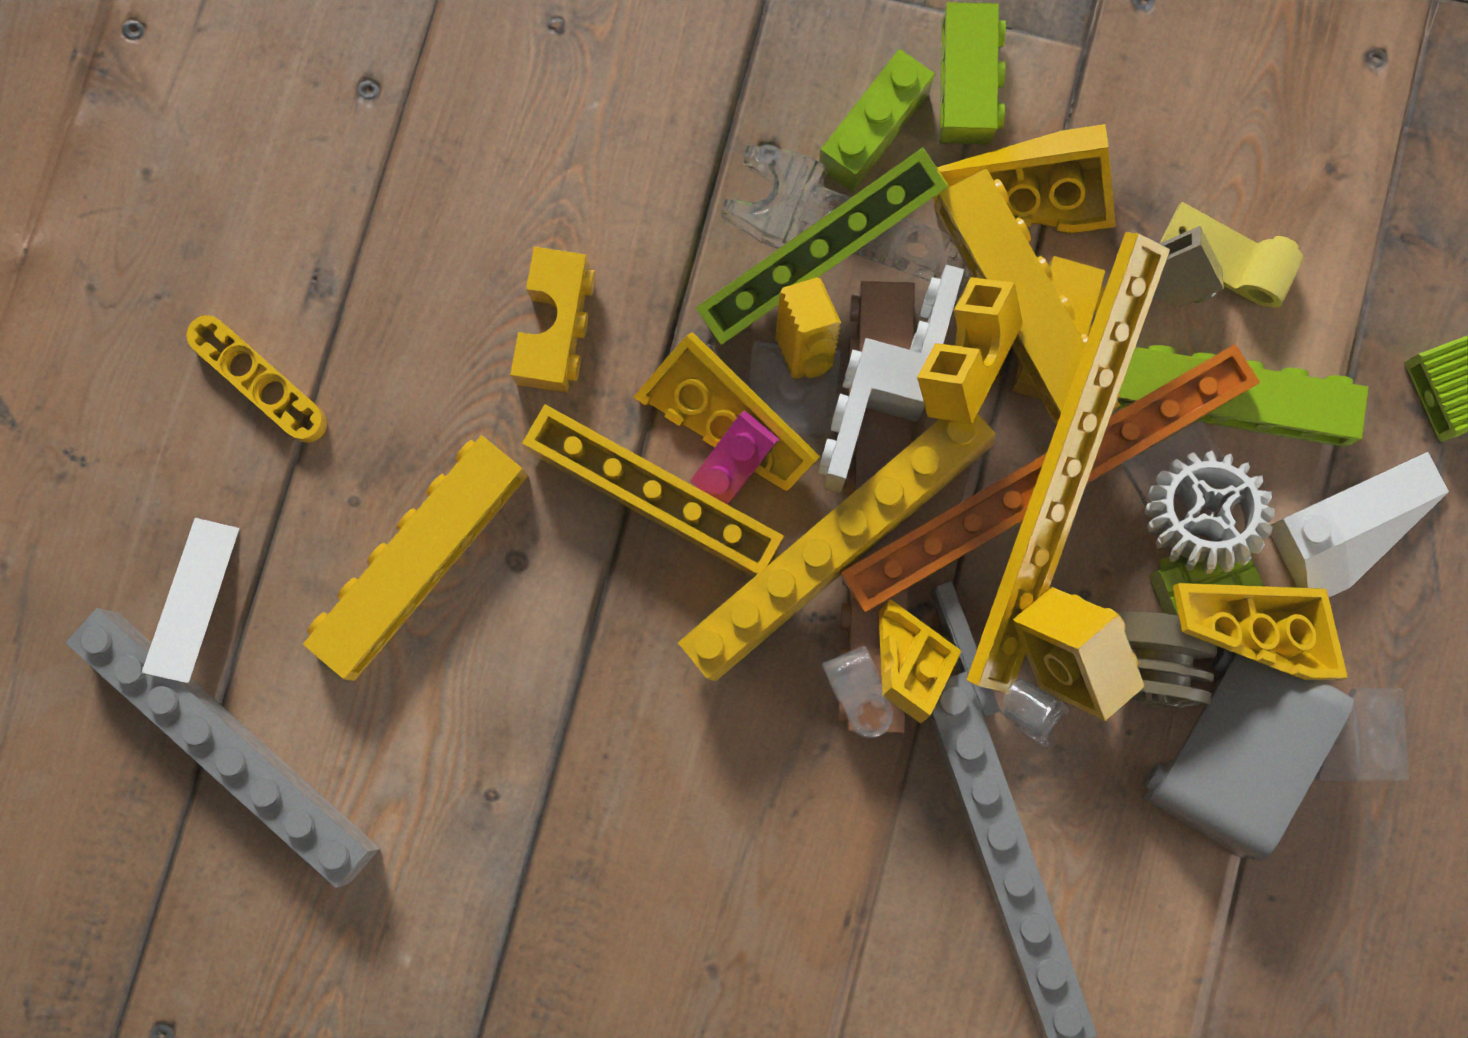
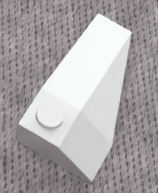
(1350, 531)

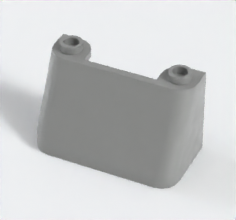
(1250, 755)

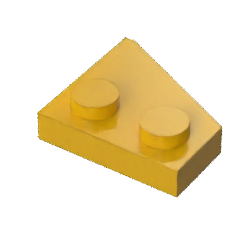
(913, 661)

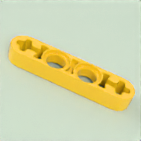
(256, 379)

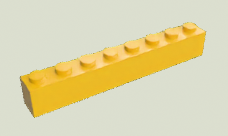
(835, 544)

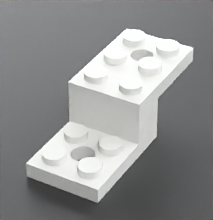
(886, 378)

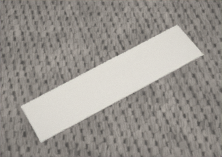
(190, 601)

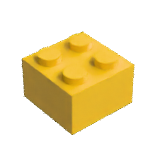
(1079, 652)

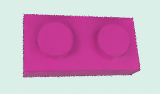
(735, 458)

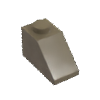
(1190, 270)

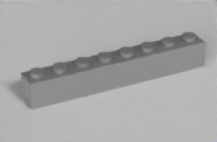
(226, 750)
(1008, 864)

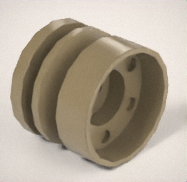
(1167, 660)

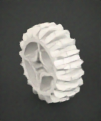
(1193, 482)

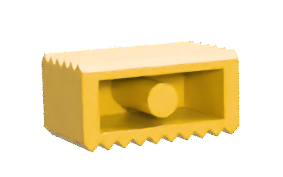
(807, 328)

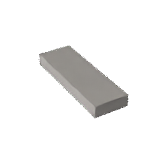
(959, 634)

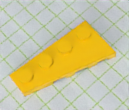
(708, 397)

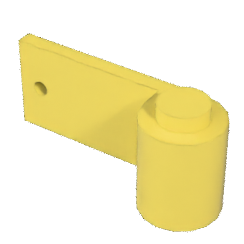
(1251, 269)

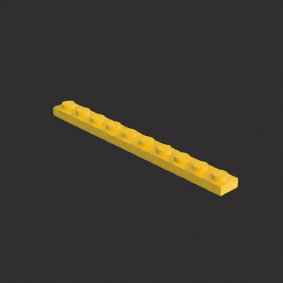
(1070, 456)

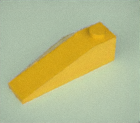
(1051, 178)
(1268, 624)

